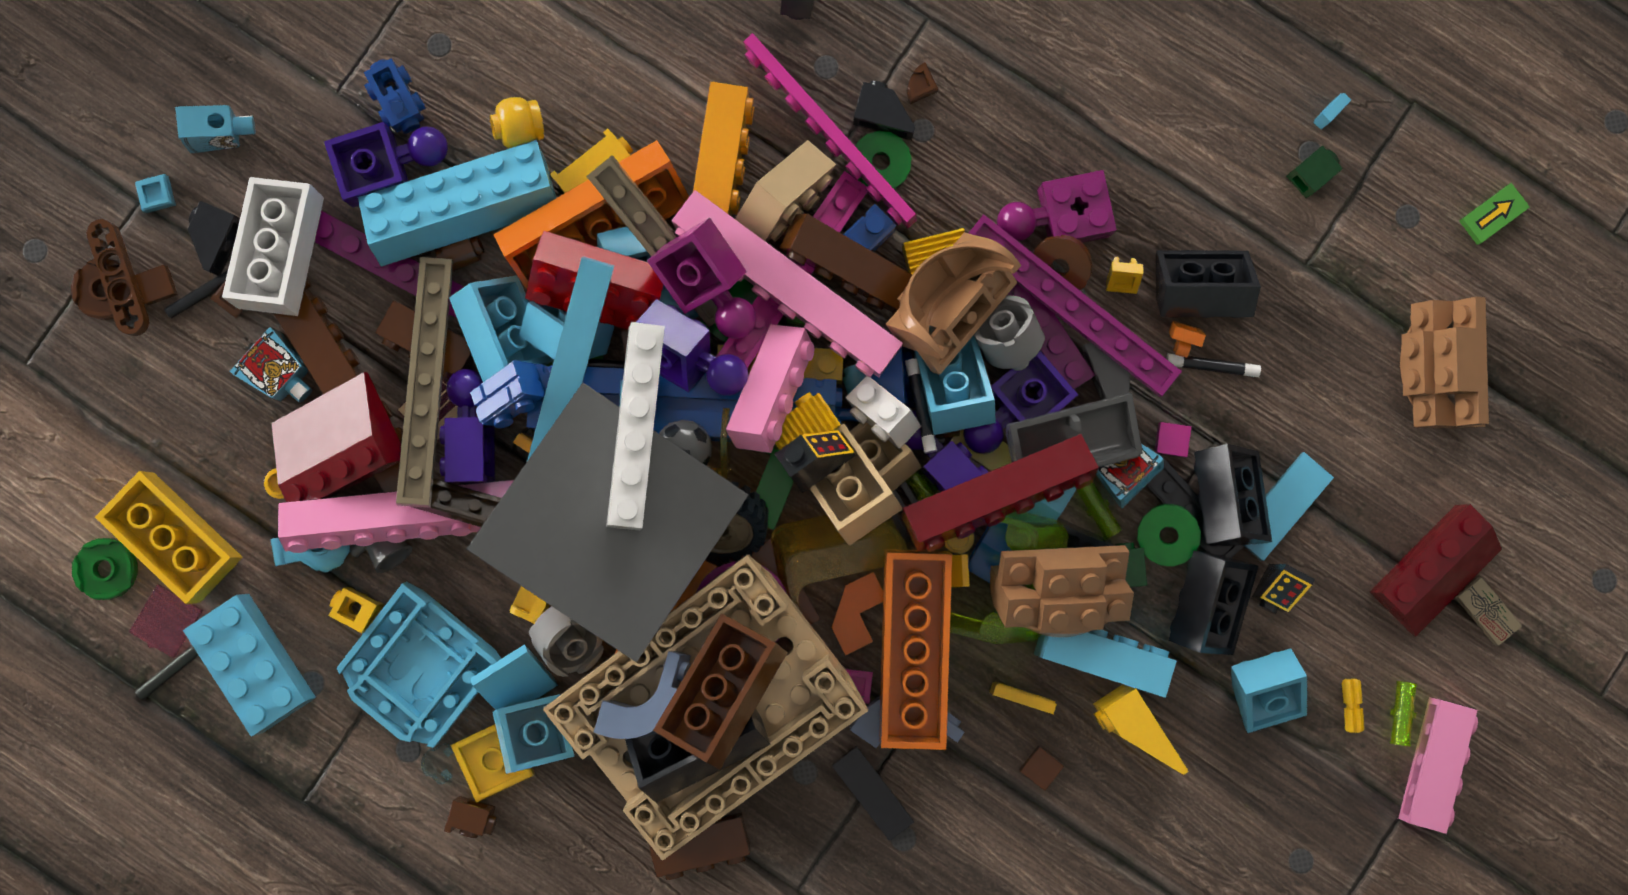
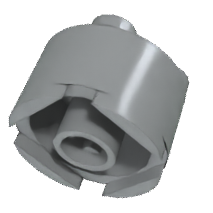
(1010, 335)
(564, 643)

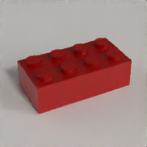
(555, 269)

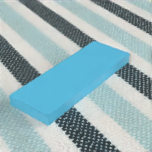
(1291, 499)

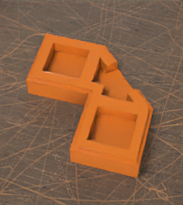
(848, 624)

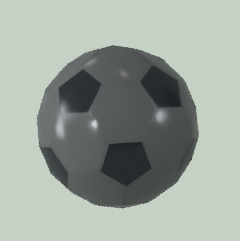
(690, 438)

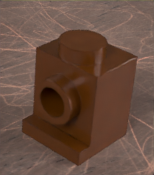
(471, 818)

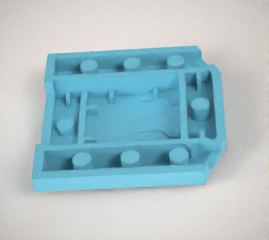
(415, 667)

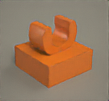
(1185, 337)

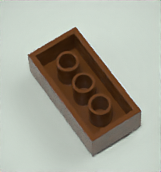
(720, 691)

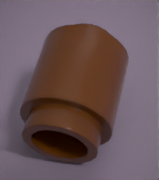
(462, 252)

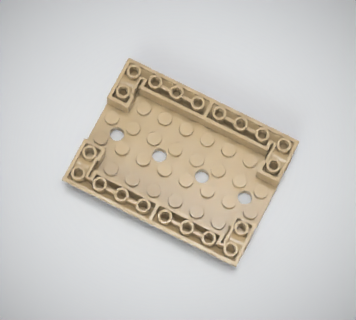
(800, 709)

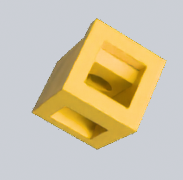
(342, 609)

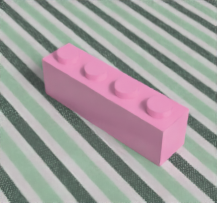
(770, 388)
(1438, 765)

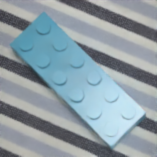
(456, 203)

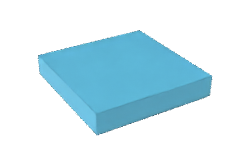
(514, 679)

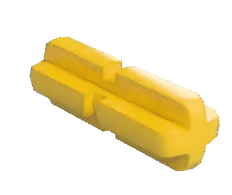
(1353, 698)

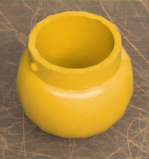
(517, 122)

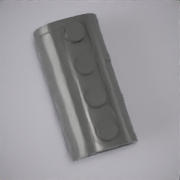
(1106, 426)

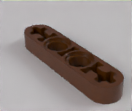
(113, 279)

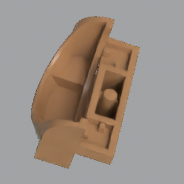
(944, 307)
(1446, 362)
(1072, 593)

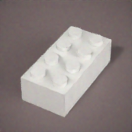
(273, 246)

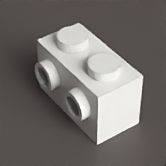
(882, 411)

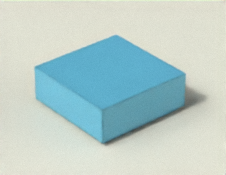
(1331, 110)
(155, 193)

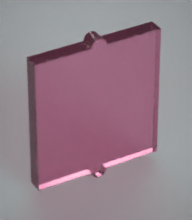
(164, 620)

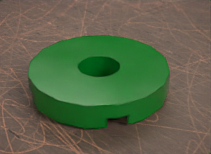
(894, 149)
(1168, 553)
(123, 569)

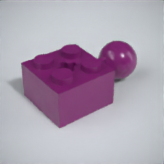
(1056, 199)
(703, 268)

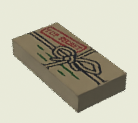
(1488, 611)

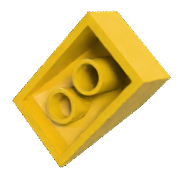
(1130, 718)

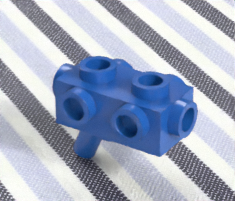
(399, 106)

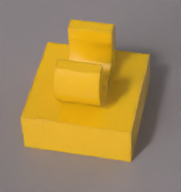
(1124, 276)

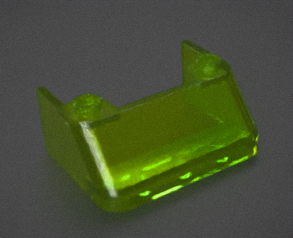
(1023, 533)

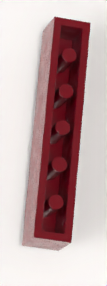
(1000, 493)

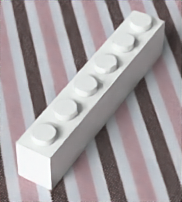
(635, 426)

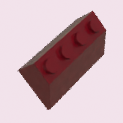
(1438, 568)

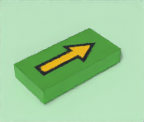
(1494, 213)

